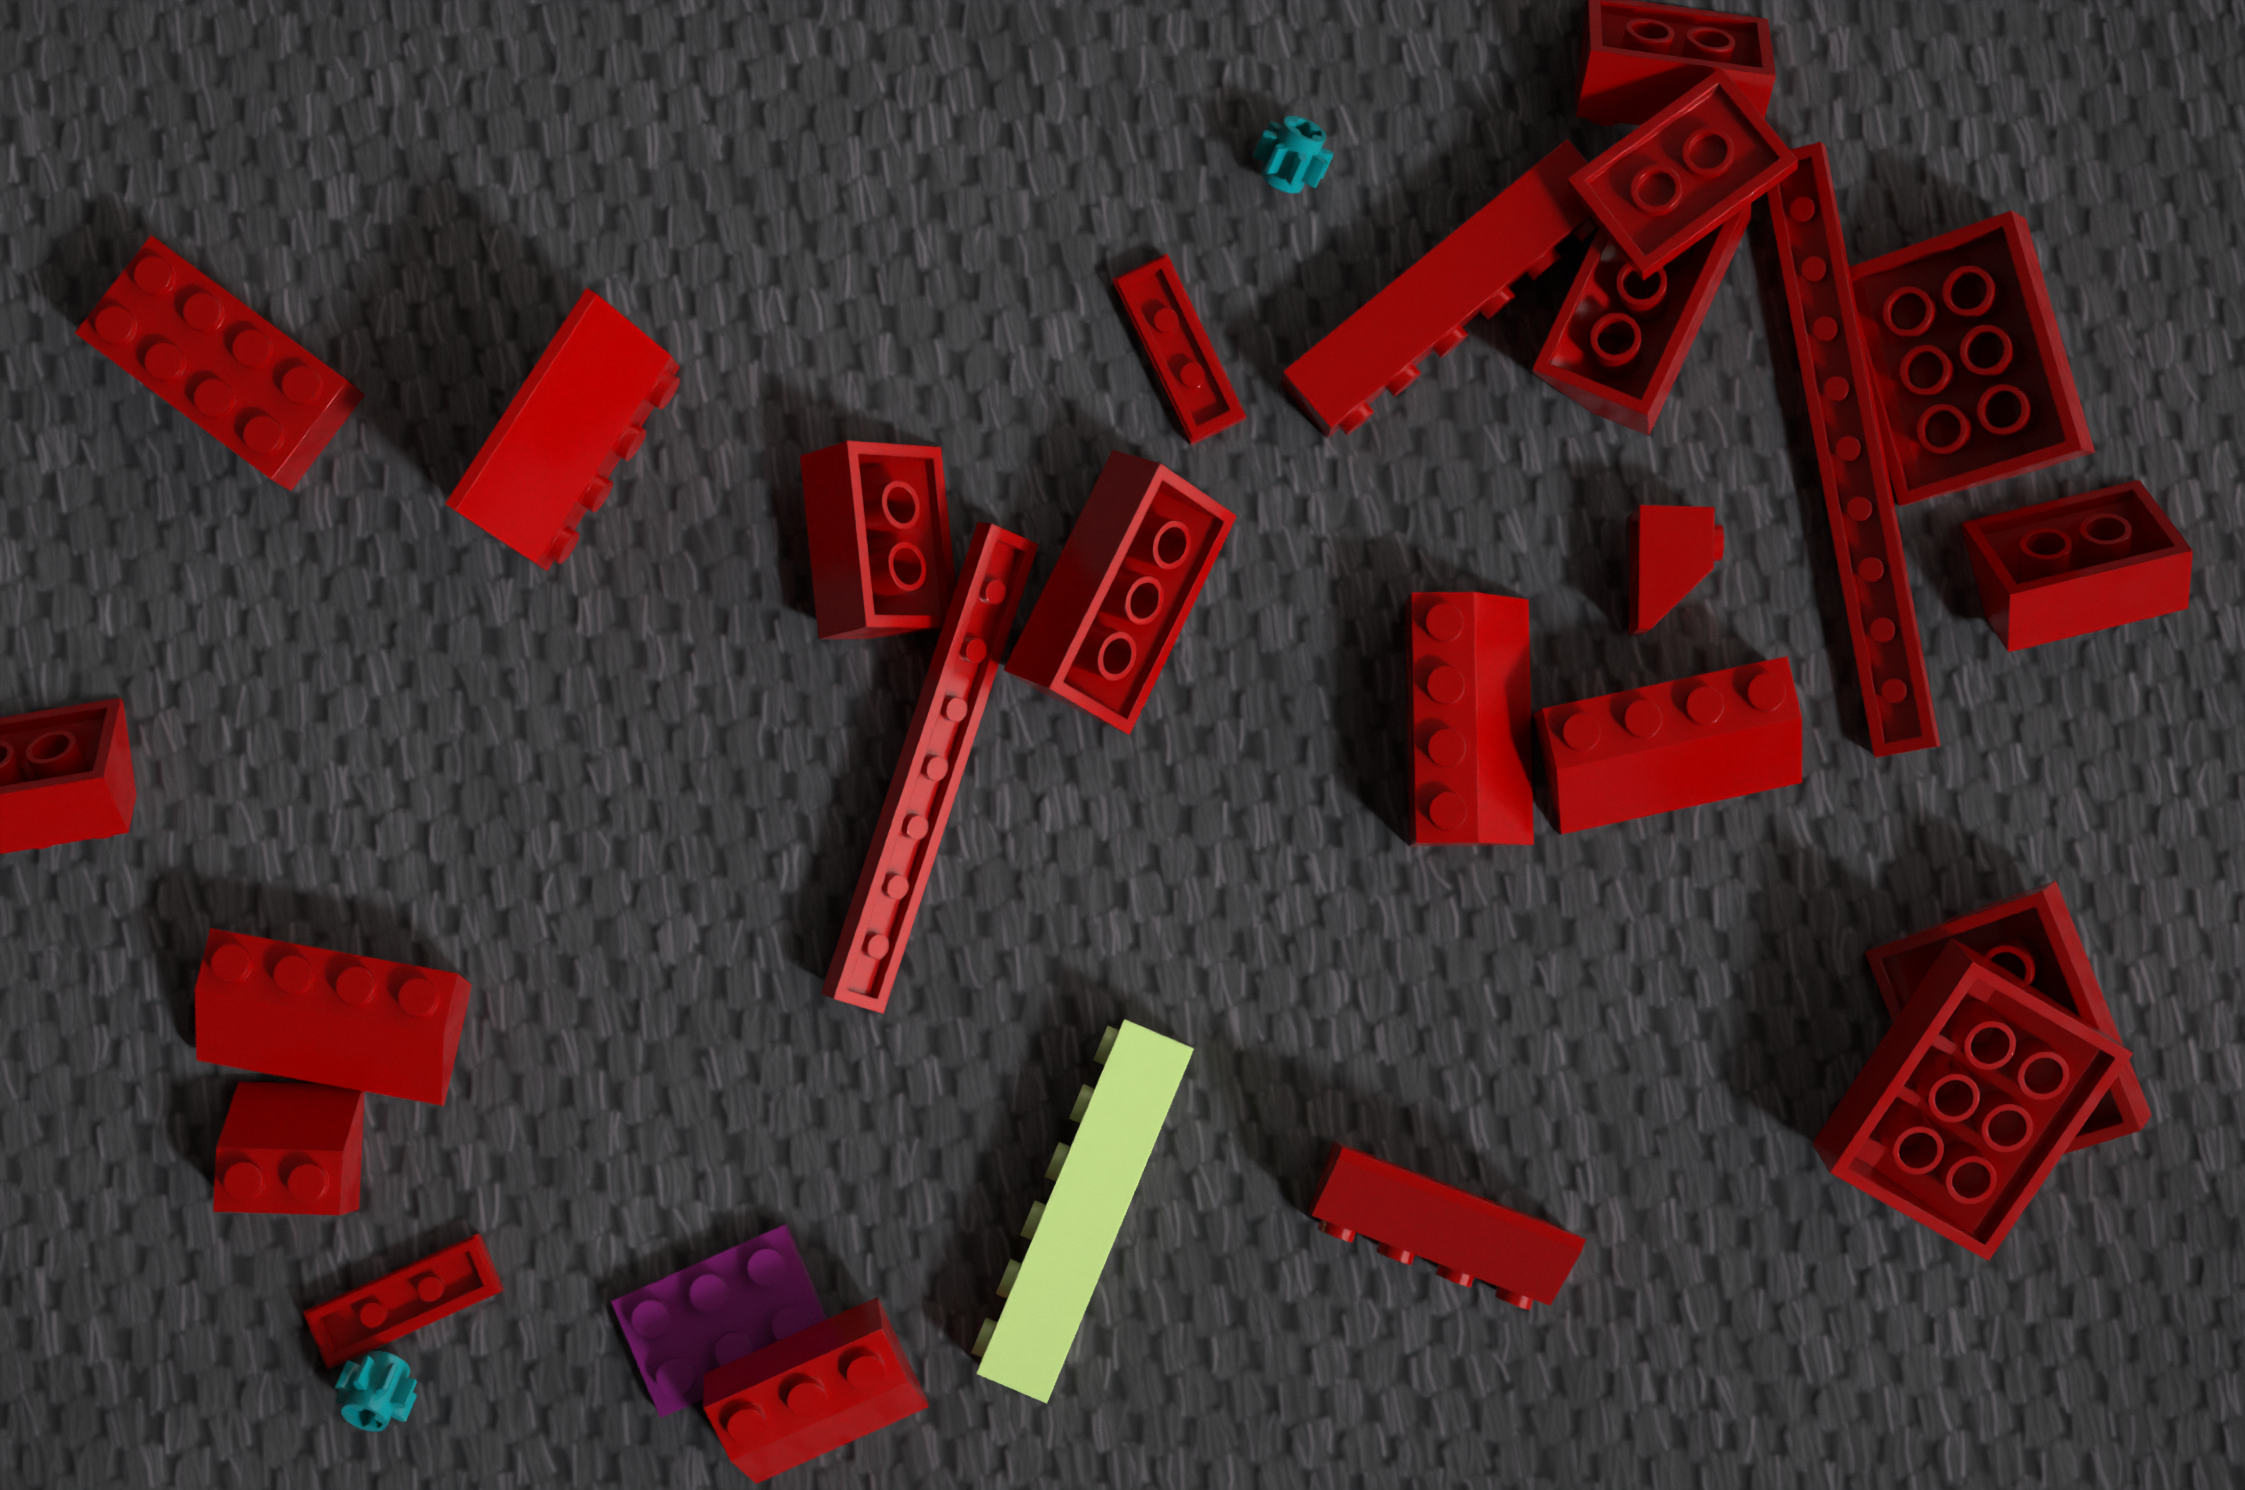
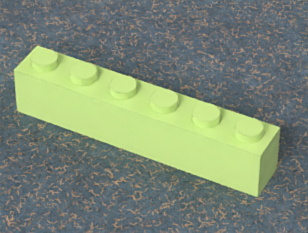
(1084, 1210)

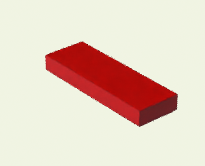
(1179, 349)
(403, 1301)

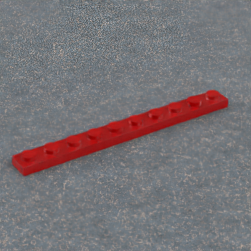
(1852, 458)

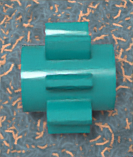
(1293, 154)
(375, 1391)

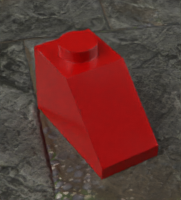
(1668, 557)

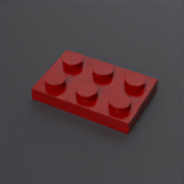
(1682, 173)

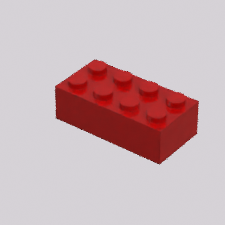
(220, 363)

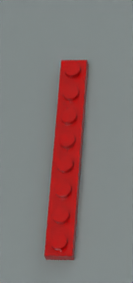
(930, 768)

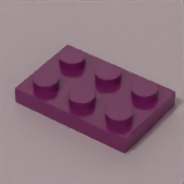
(716, 1315)

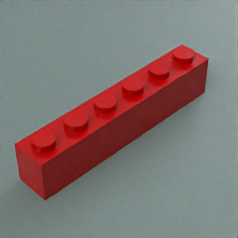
(1440, 295)

